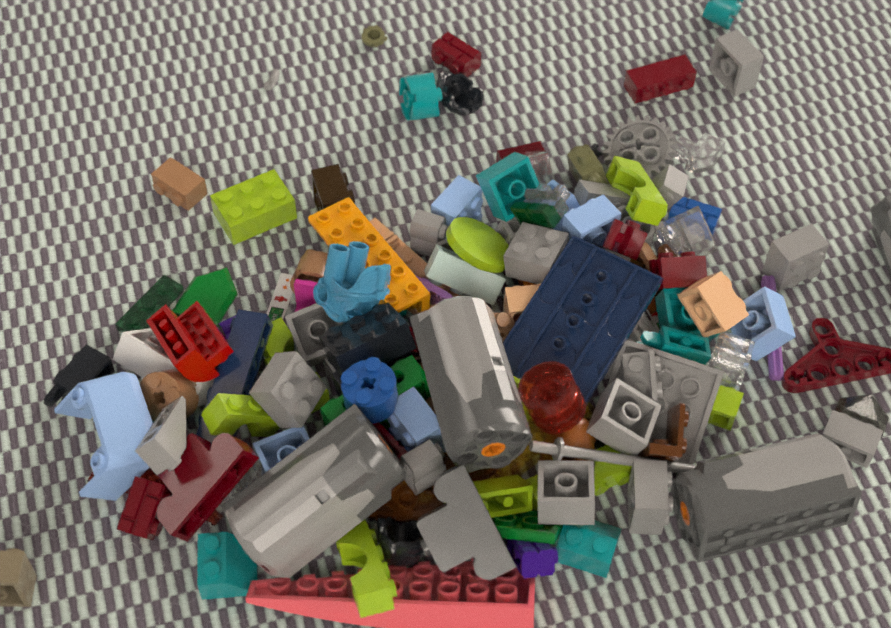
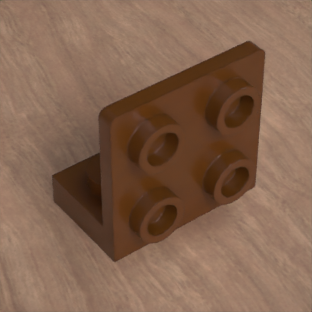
(675, 444)

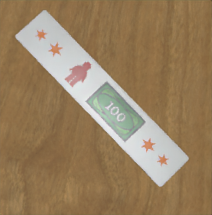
(280, 298)

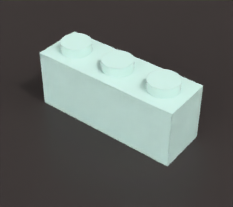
(451, 270)

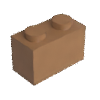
(179, 184)

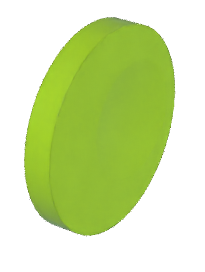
(477, 244)

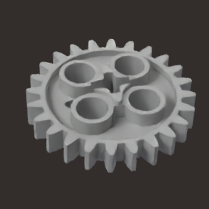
(640, 148)

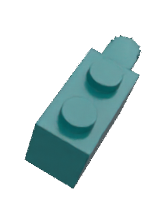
(678, 343)

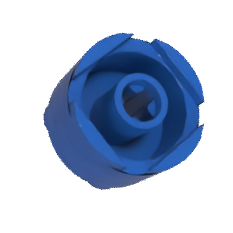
(370, 387)

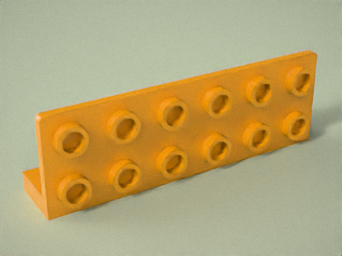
(346, 223)

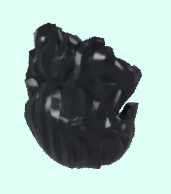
(458, 93)
(399, 543)

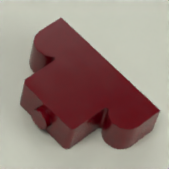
(202, 481)

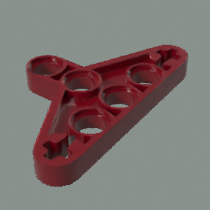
(848, 357)

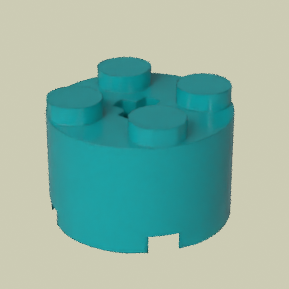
(721, 12)
(419, 96)

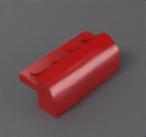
(191, 341)

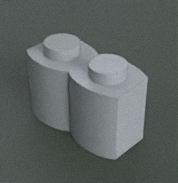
(425, 231)
(423, 466)

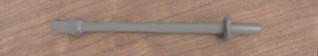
(559, 450)

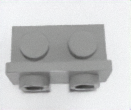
(641, 371)

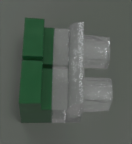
(542, 206)

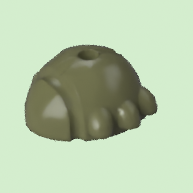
(373, 36)

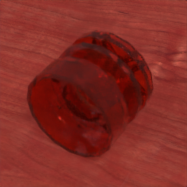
(552, 397)

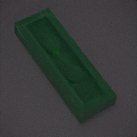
(161, 293)

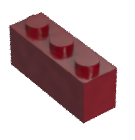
(660, 78)

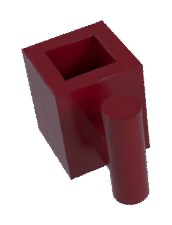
(625, 238)

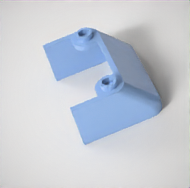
(121, 425)

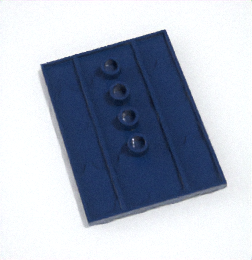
(581, 314)

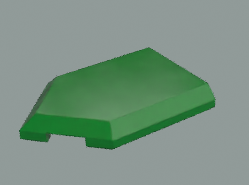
(213, 291)

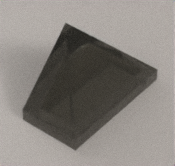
(863, 409)

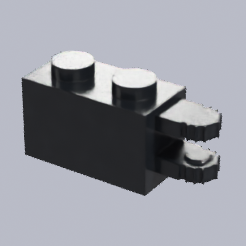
(84, 366)

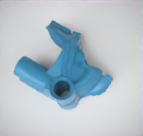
(347, 285)

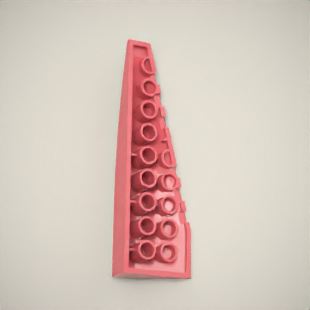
(422, 601)

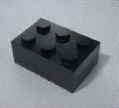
(374, 334)

